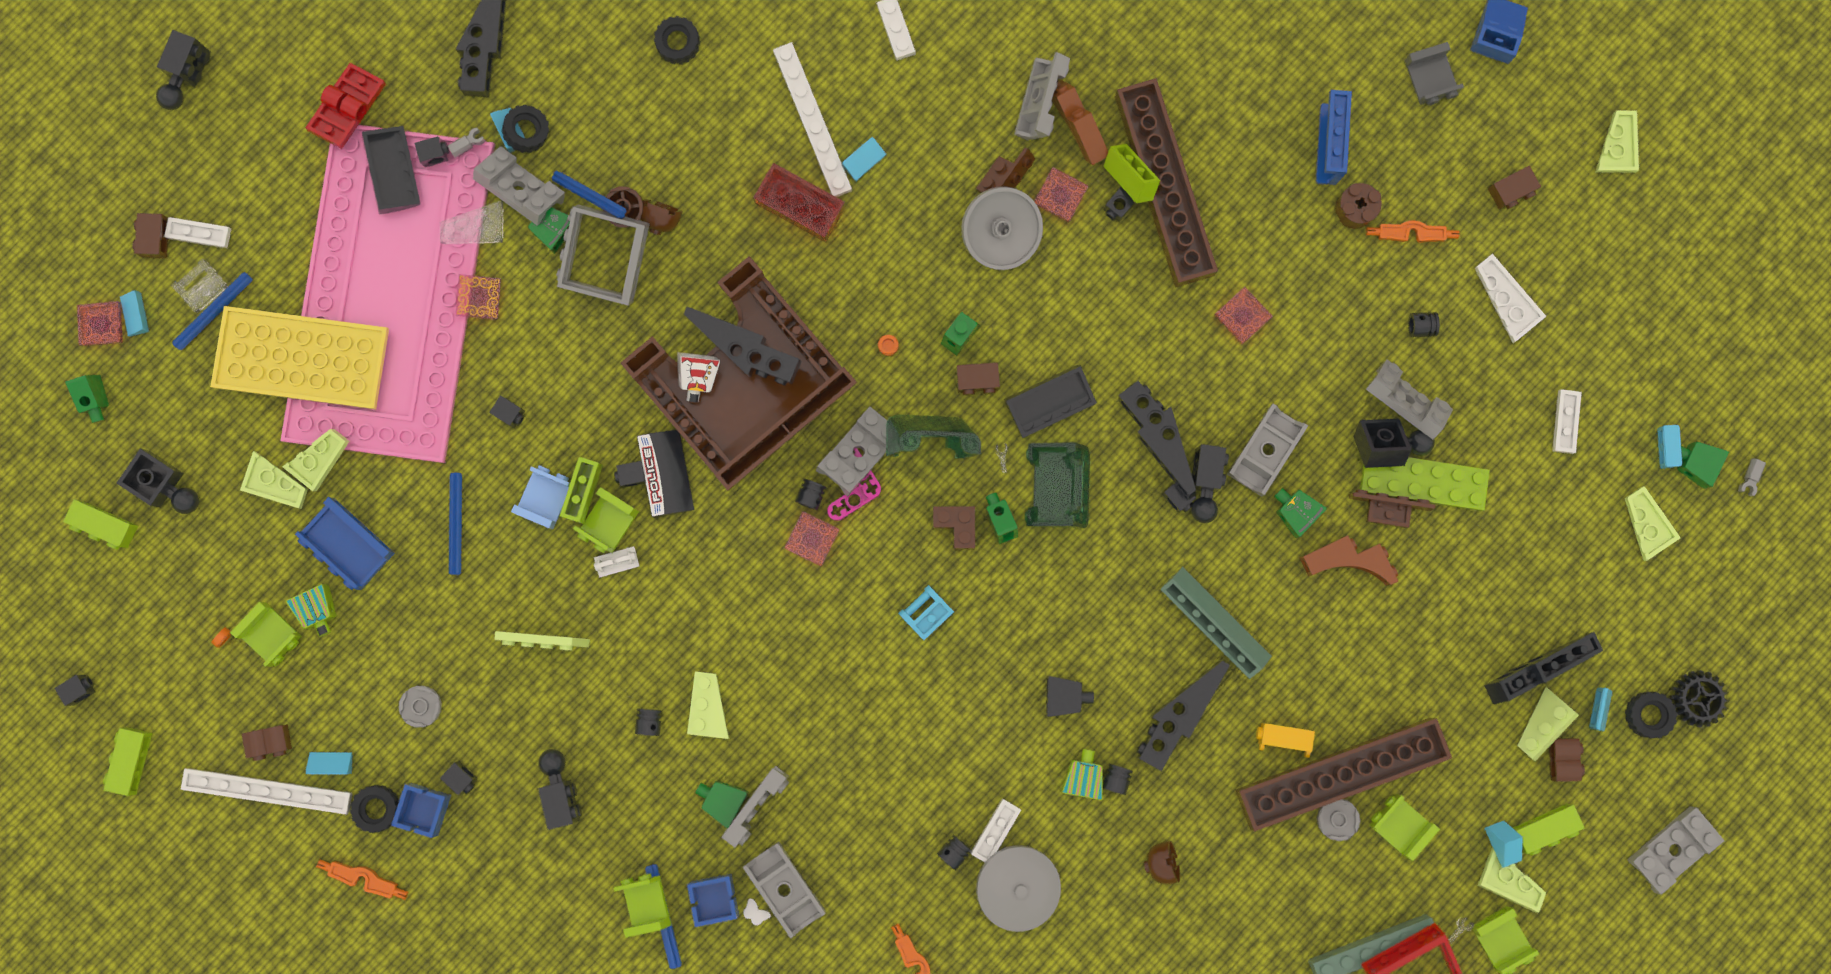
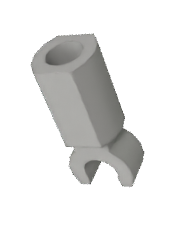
(465, 143)
(1752, 476)

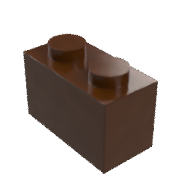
(1514, 187)
(149, 236)
(978, 378)

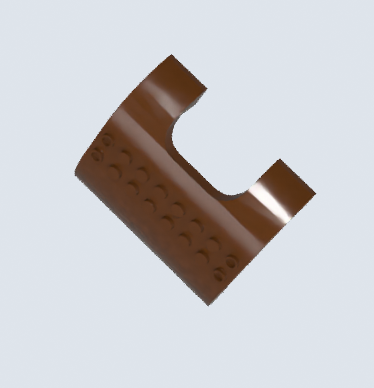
(745, 415)

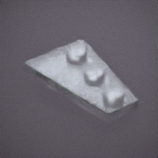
(475, 226)

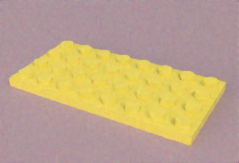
(299, 357)

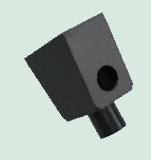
(1065, 696)

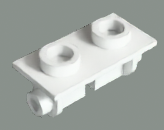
(616, 562)

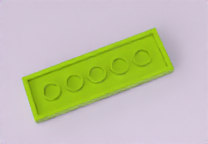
(1431, 481)

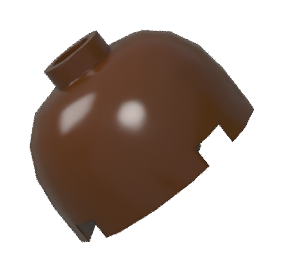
(630, 200)
(660, 216)
(1162, 863)

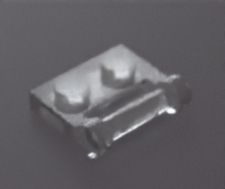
(202, 292)

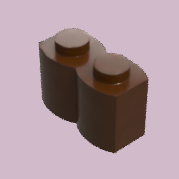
(266, 741)
(1565, 760)

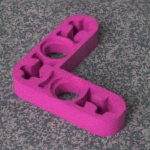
(860, 491)

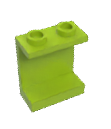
(607, 522)
(267, 634)
(1403, 827)
(645, 904)
(1504, 941)

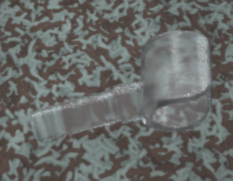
(1002, 457)
(1460, 929)

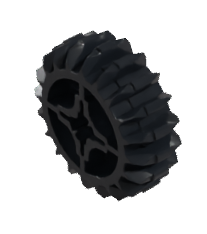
(1706, 714)

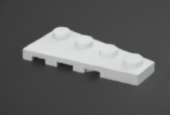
(1511, 302)

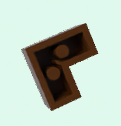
(961, 520)

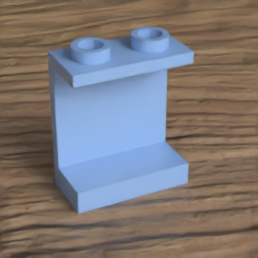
(543, 497)

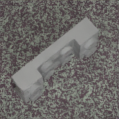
(1034, 118)
(502, 173)
(1408, 402)
(842, 465)
(1256, 468)
(739, 830)
(1693, 837)
(774, 869)

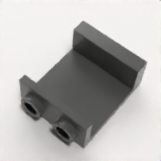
(1432, 74)

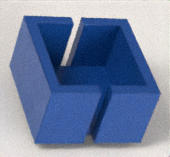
(422, 809)
(713, 899)

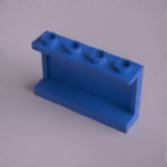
(1333, 138)
(345, 545)

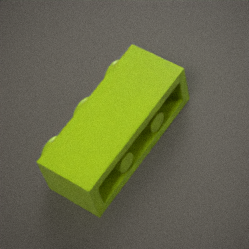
(1131, 173)
(581, 490)
(100, 524)
(127, 761)
(1549, 828)

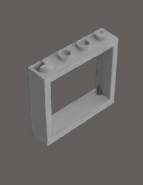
(567, 256)

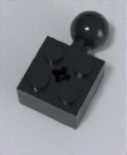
(183, 63)
(1386, 444)
(1208, 479)
(160, 486)
(558, 797)

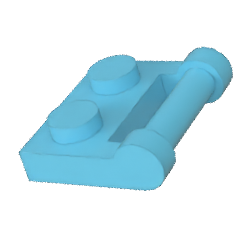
(931, 617)

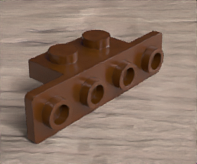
(1006, 173)
(1390, 510)

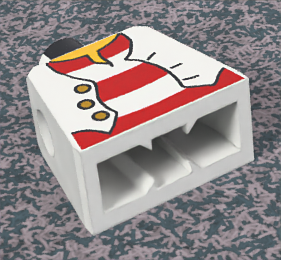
(696, 373)

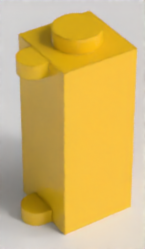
(1285, 737)

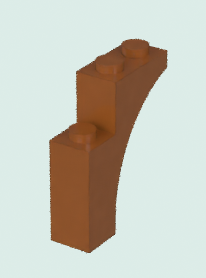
(1079, 122)
(1343, 554)

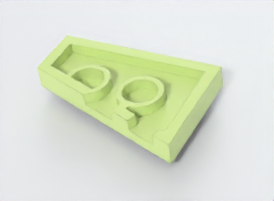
(1621, 145)
(316, 461)
(272, 483)
(1649, 523)
(706, 708)
(1546, 724)
(1511, 884)

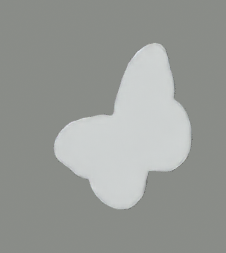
(752, 912)

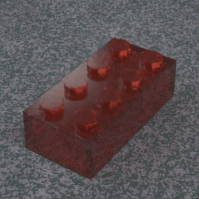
(799, 202)

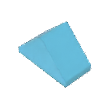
(1505, 842)

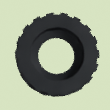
(677, 24)
(525, 144)
(1667, 710)
(359, 805)

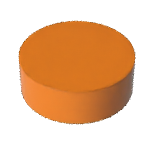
(888, 345)
(221, 638)

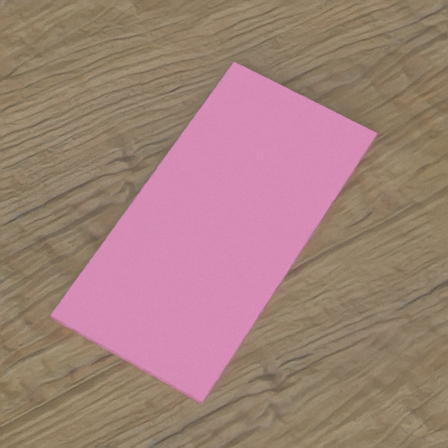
(396, 277)

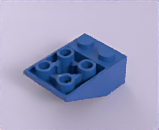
(1500, 30)

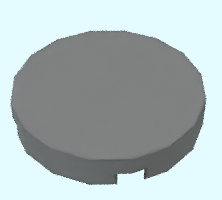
(420, 706)
(1338, 820)

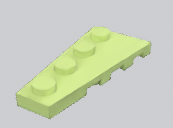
(528, 640)

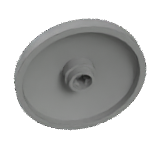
(1002, 228)
(1018, 888)

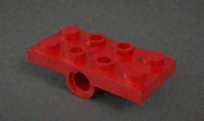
(345, 105)

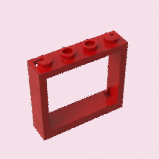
(1411, 949)

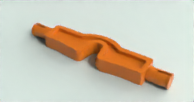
(1423, 232)
(351, 875)
(908, 951)

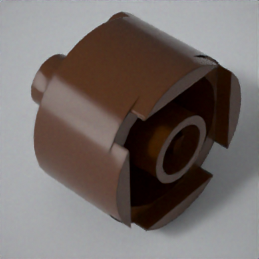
(1366, 197)

